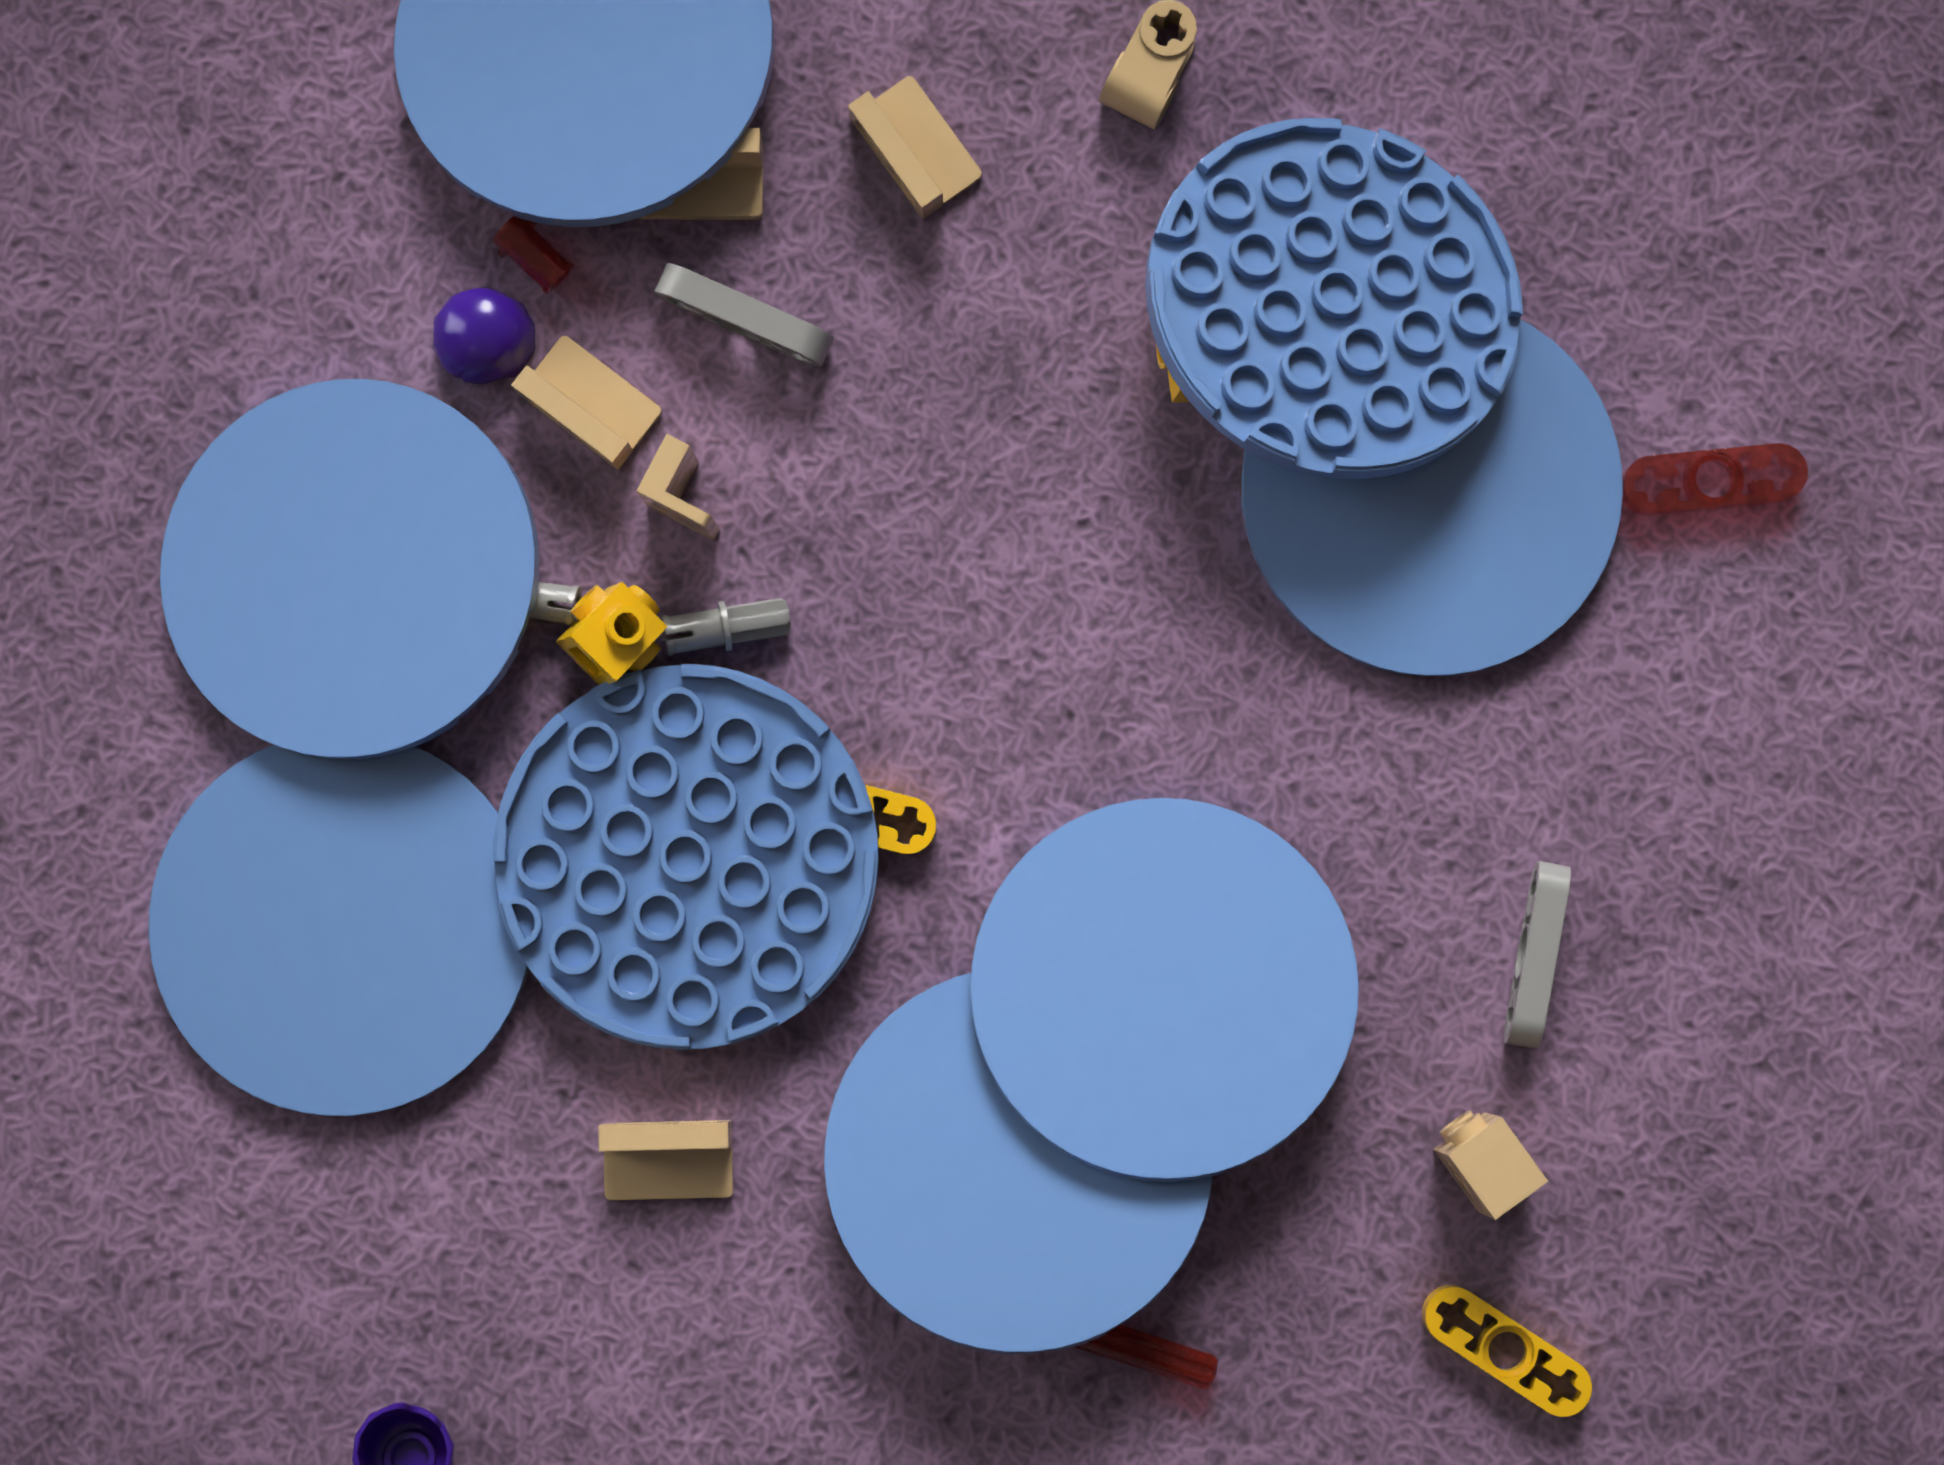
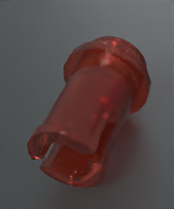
(532, 253)

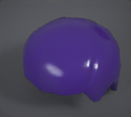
(483, 336)
(403, 1437)

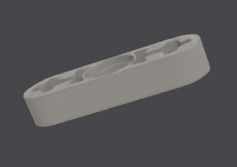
(744, 315)
(1537, 954)

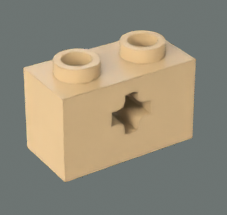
(1488, 1162)

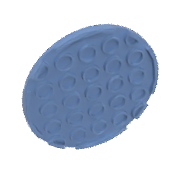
(582, 102)
(1333, 299)
(1459, 554)
(349, 569)
(685, 857)
(335, 929)
(1164, 989)
(975, 1214)

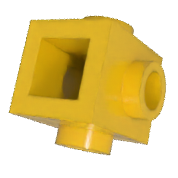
(593, 637)

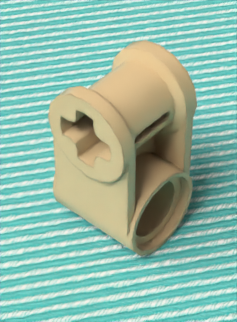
(1148, 72)

